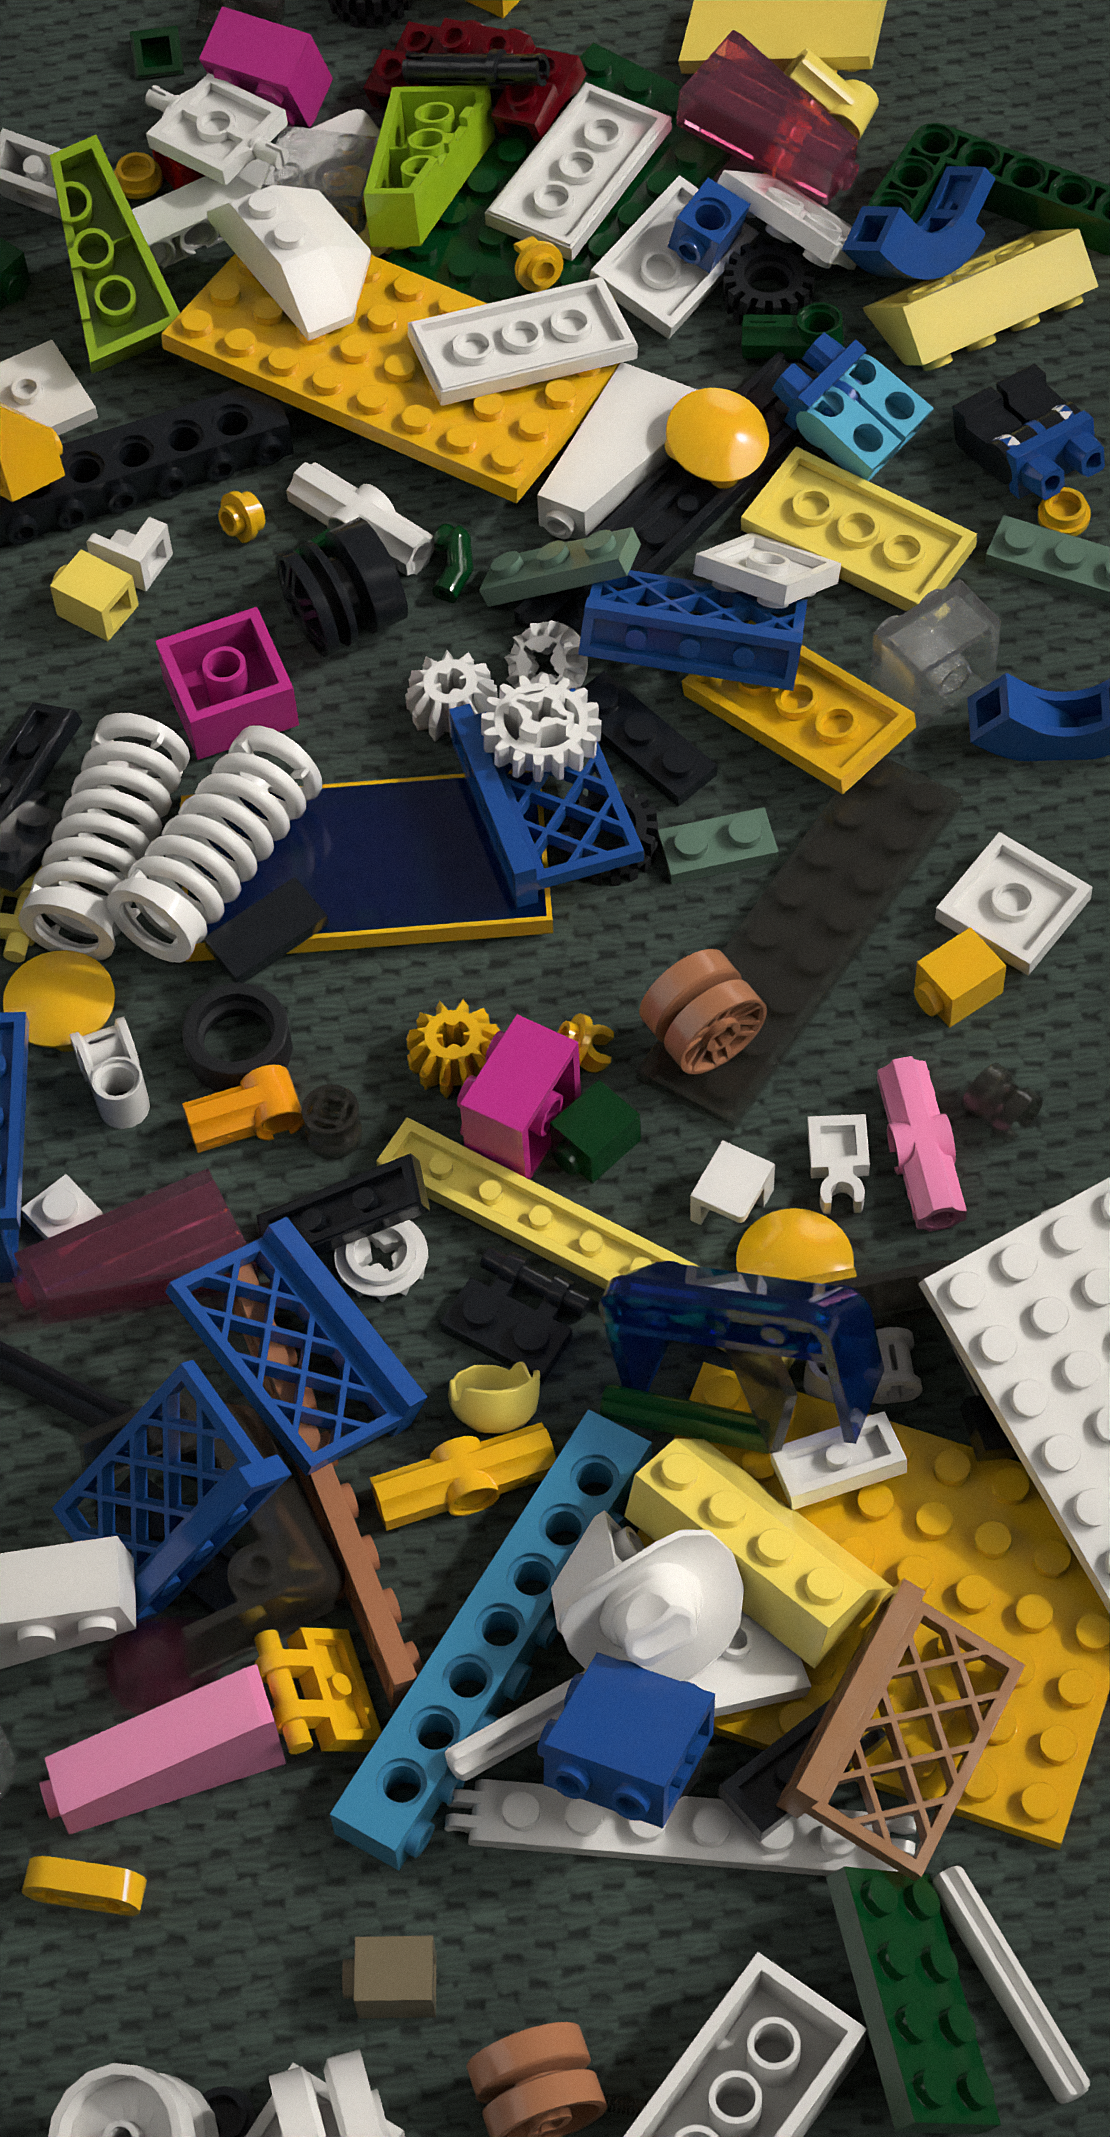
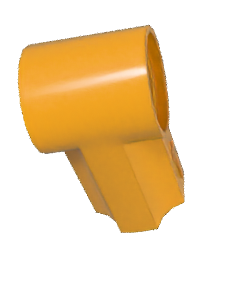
(259, 1107)

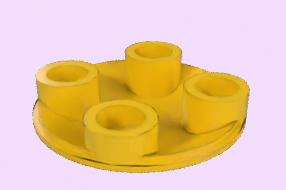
(717, 436)
(61, 996)
(793, 1245)

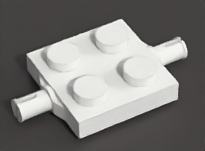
(216, 128)

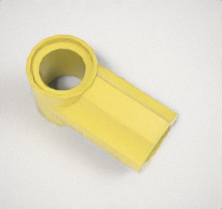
(846, 101)

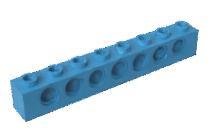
(394, 1830)

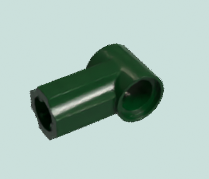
(790, 334)

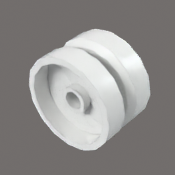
(132, 2103)
(352, 2109)

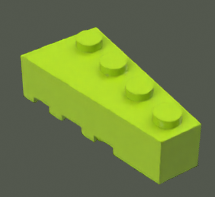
(423, 158)
(113, 271)

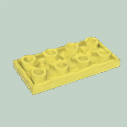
(835, 30)

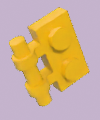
(332, 1685)

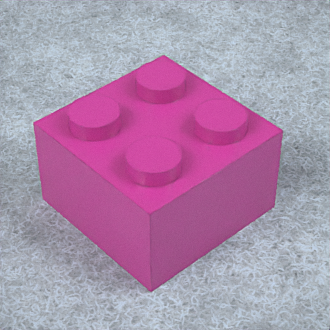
(268, 62)
(226, 680)
(521, 1089)

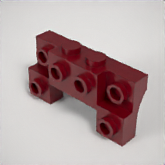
(515, 104)

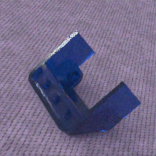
(745, 1314)

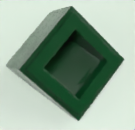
(156, 52)

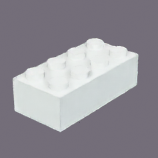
(757, 2063)

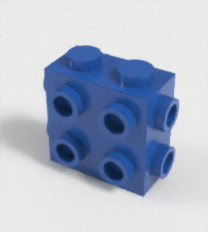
(627, 1739)

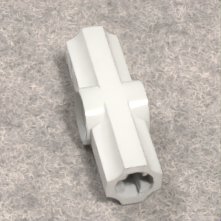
(338, 502)

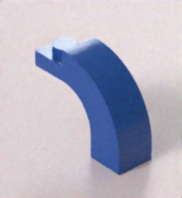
(894, 246)
(1039, 723)

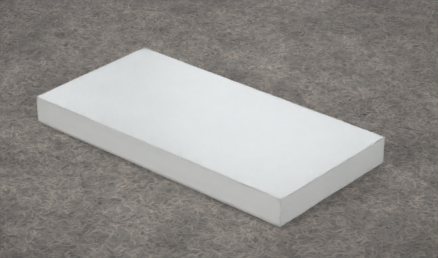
(578, 170)
(522, 341)

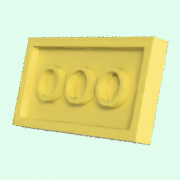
(875, 535)

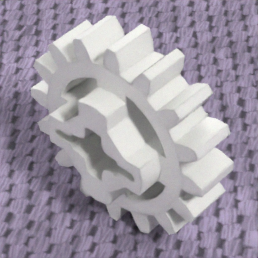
(545, 727)

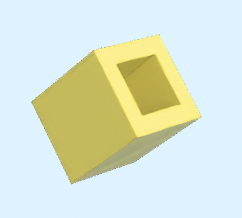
(94, 594)

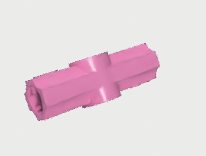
(922, 1144)

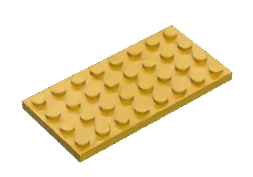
(373, 380)

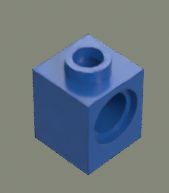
(712, 209)

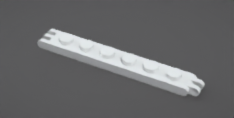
(695, 1833)

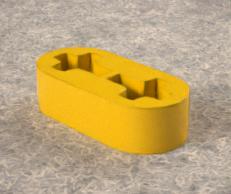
(84, 1885)

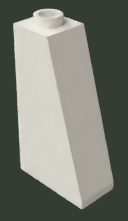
(610, 453)

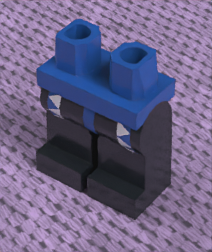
(1027, 434)

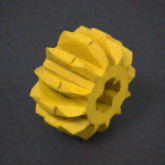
(449, 1046)

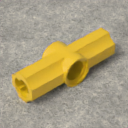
(463, 1476)

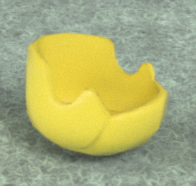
(494, 1397)

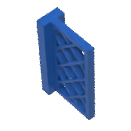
(688, 643)
(513, 835)
(13, 1085)
(331, 1329)
(220, 1507)

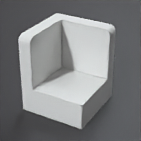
(137, 554)
(732, 1184)

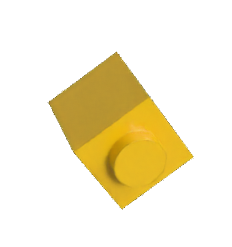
(958, 978)

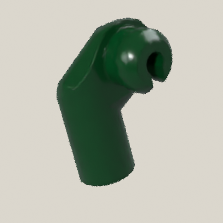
(459, 561)

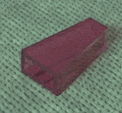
(767, 121)
(129, 1253)

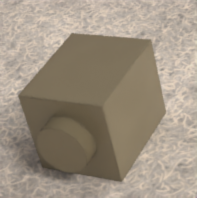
(392, 1977)

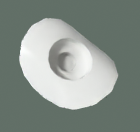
(661, 1609)

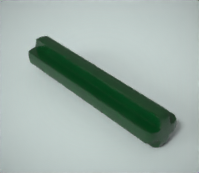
(682, 1417)

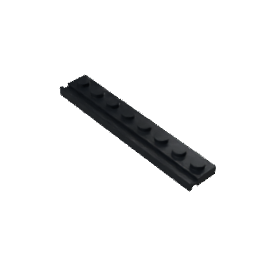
(675, 505)

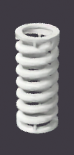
(215, 797)
(73, 839)

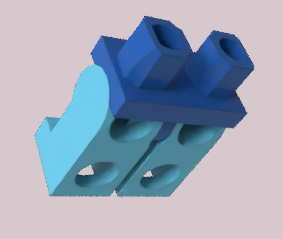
(852, 408)

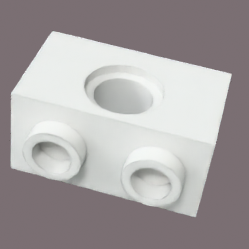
(27, 172)

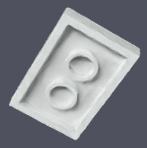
(792, 216)
(652, 277)

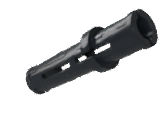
(493, 69)

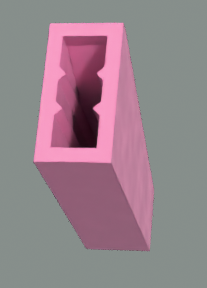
(165, 1754)

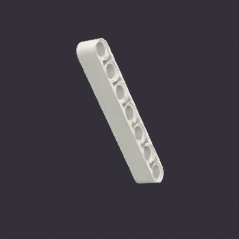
(178, 220)

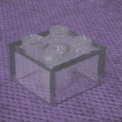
(936, 652)

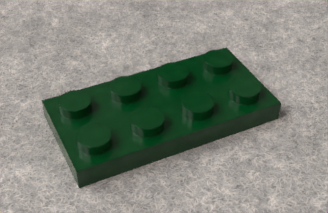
(913, 2002)

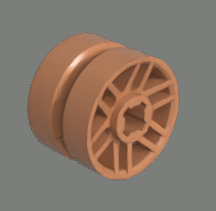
(702, 1011)
(537, 2083)

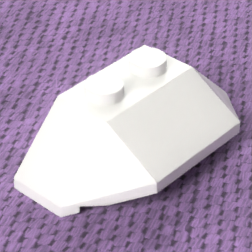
(298, 254)

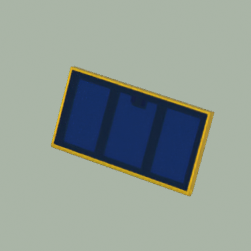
(393, 867)

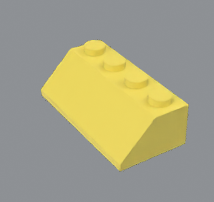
(985, 297)
(791, 1572)

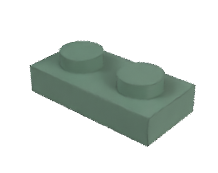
(718, 845)

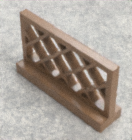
(850, 1715)

